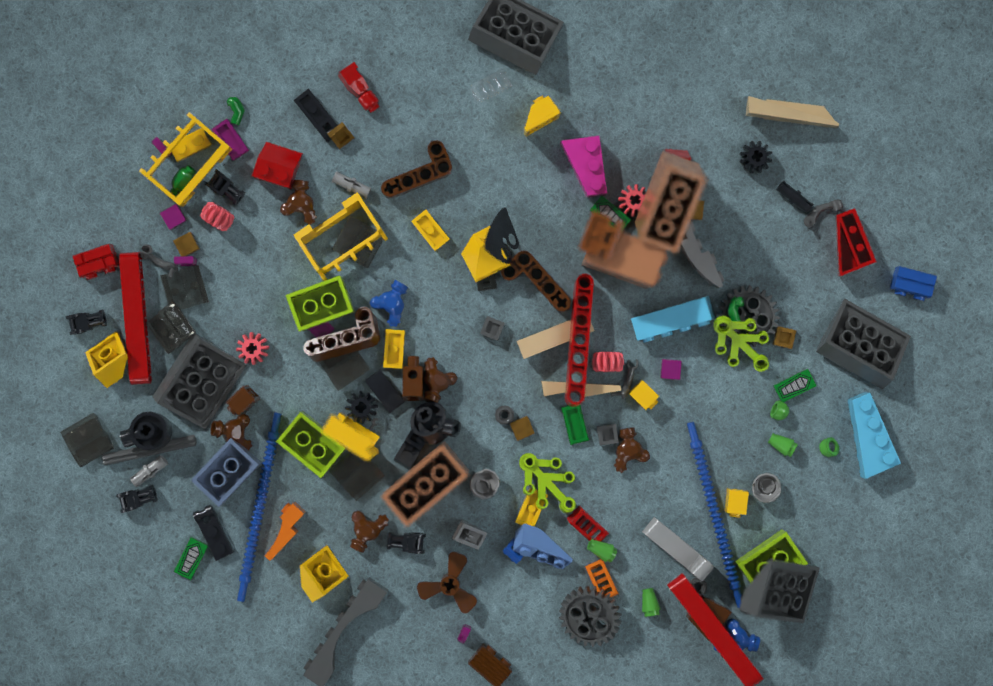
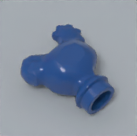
(391, 302)
(740, 636)

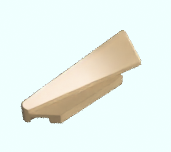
(790, 112)

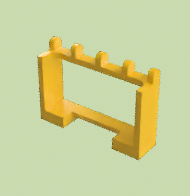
(187, 193)
(308, 233)
(352, 435)

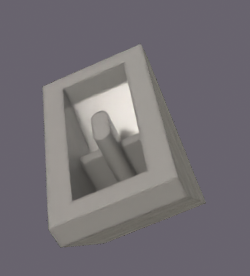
(469, 535)

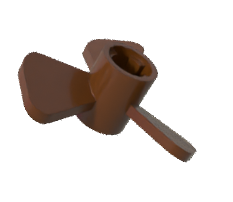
(463, 599)

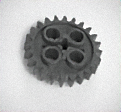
(764, 308)
(574, 620)

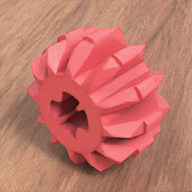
(632, 193)
(217, 216)
(248, 343)
(607, 362)

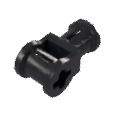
(222, 185)
(83, 322)
(133, 499)
(407, 542)

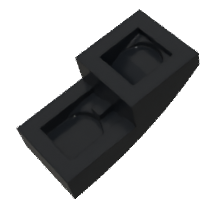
(384, 391)
(409, 450)

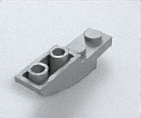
(704, 262)

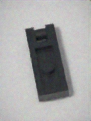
(315, 113)
(213, 533)

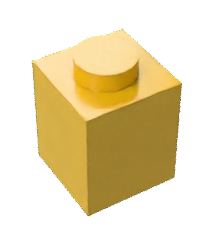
(644, 395)
(736, 502)

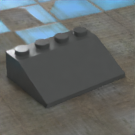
(516, 32)
(864, 344)
(199, 381)
(780, 591)

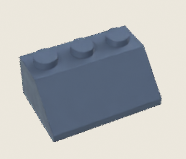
(226, 472)

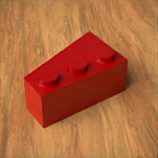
(852, 244)

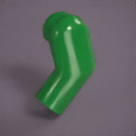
(237, 108)
(735, 303)

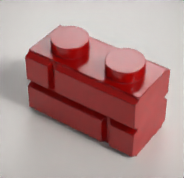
(96, 261)

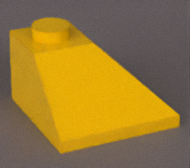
(541, 114)
(478, 259)
(108, 359)
(321, 574)

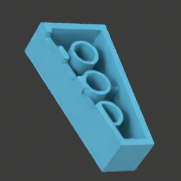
(673, 318)
(872, 440)

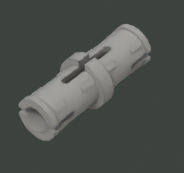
(351, 184)
(148, 471)

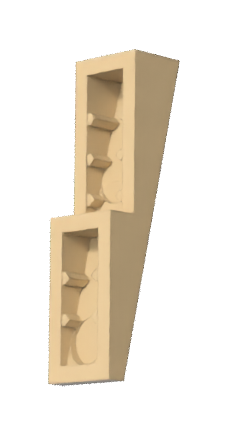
(548, 338)
(553, 387)

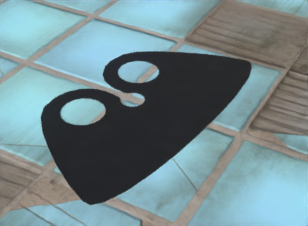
(500, 229)

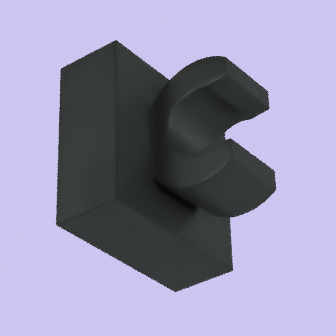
(487, 283)

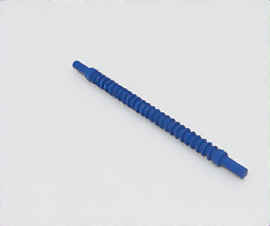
(696, 444)
(245, 577)

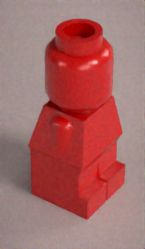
(358, 87)

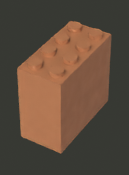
(669, 201)
(633, 261)
(425, 483)

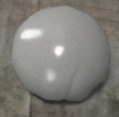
(484, 484)
(770, 490)

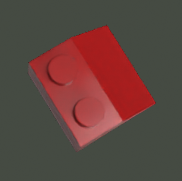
(277, 165)

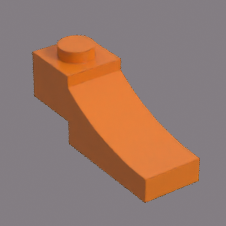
(290, 516)

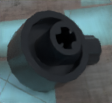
(433, 423)
(148, 432)

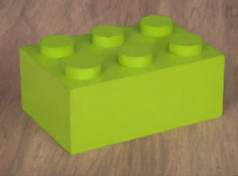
(320, 303)
(310, 445)
(776, 547)

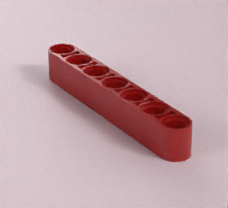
(134, 318)
(584, 332)
(715, 631)

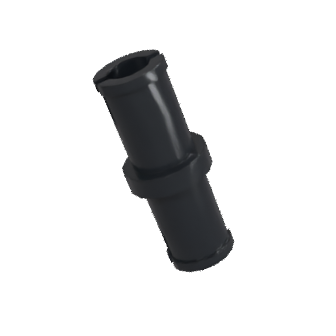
(795, 197)

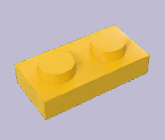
(191, 145)
(430, 230)
(394, 348)
(529, 512)

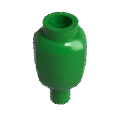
(182, 178)

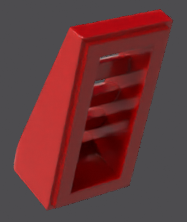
(582, 515)

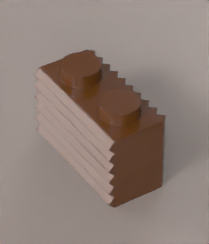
(242, 400)
(490, 665)

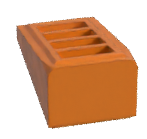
(611, 584)

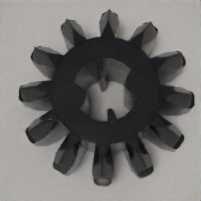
(761, 162)
(356, 402)

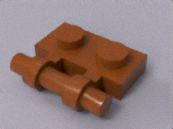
(595, 233)

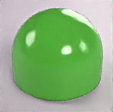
(779, 410)
(824, 447)

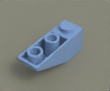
(538, 545)

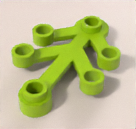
(740, 340)
(545, 481)

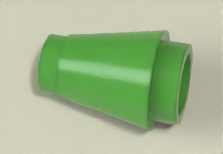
(783, 444)
(602, 550)
(650, 603)

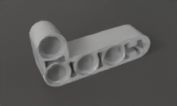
(678, 549)

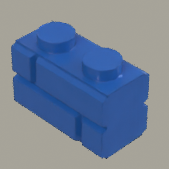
(913, 282)

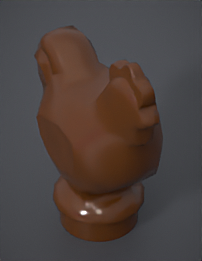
(300, 202)
(436, 381)
(232, 429)
(629, 450)
(366, 530)

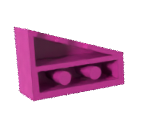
(587, 163)

